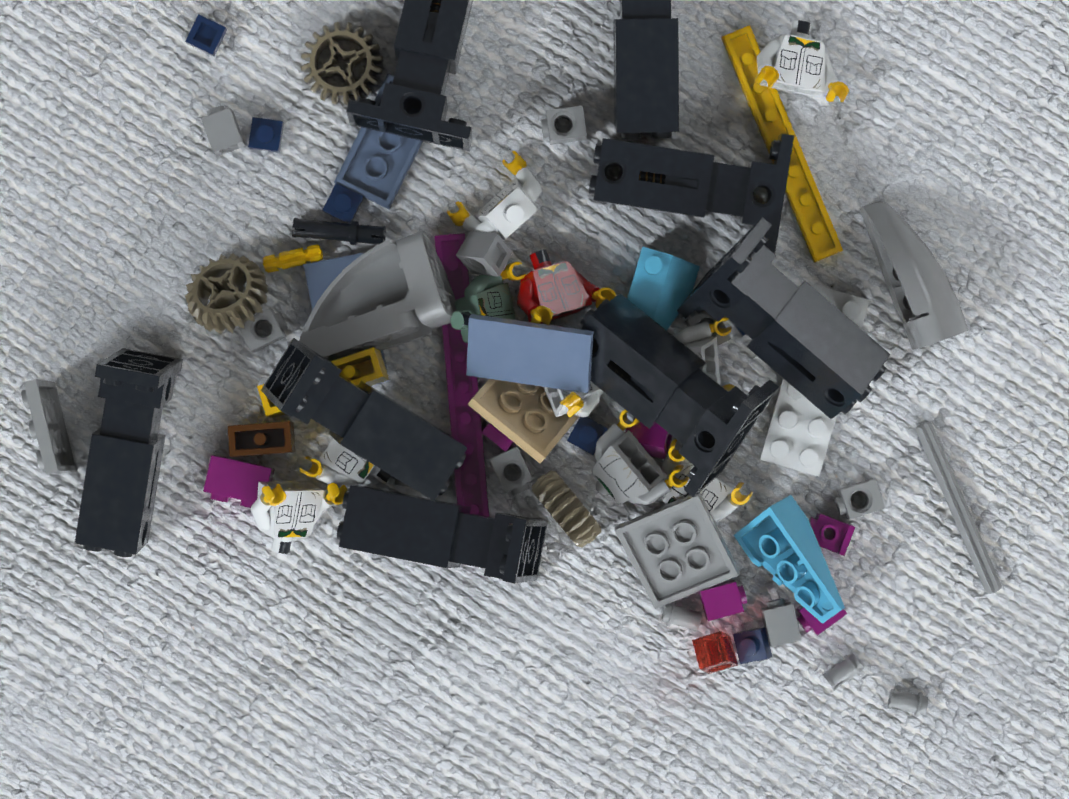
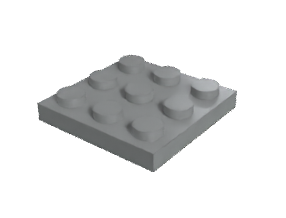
(48, 427)
(677, 550)

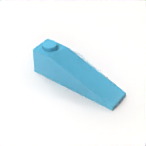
(661, 285)
(789, 550)

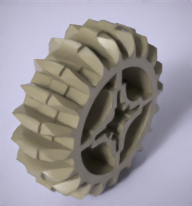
(354, 56)
(227, 303)
(566, 508)

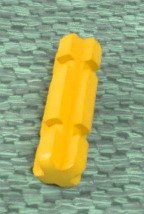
(292, 258)

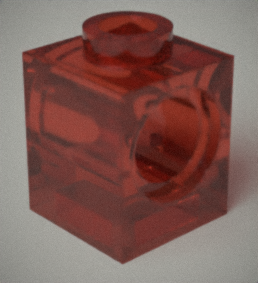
(715, 652)

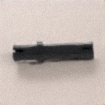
(337, 231)

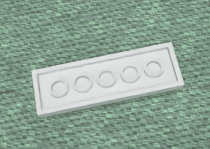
(797, 428)

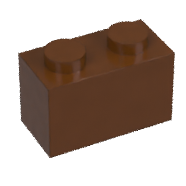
(261, 439)

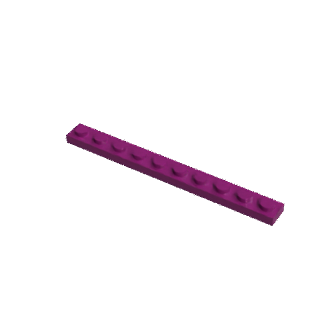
(464, 421)

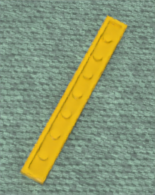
(772, 122)

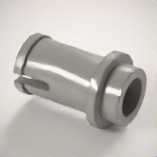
(681, 617)
(843, 671)
(908, 702)

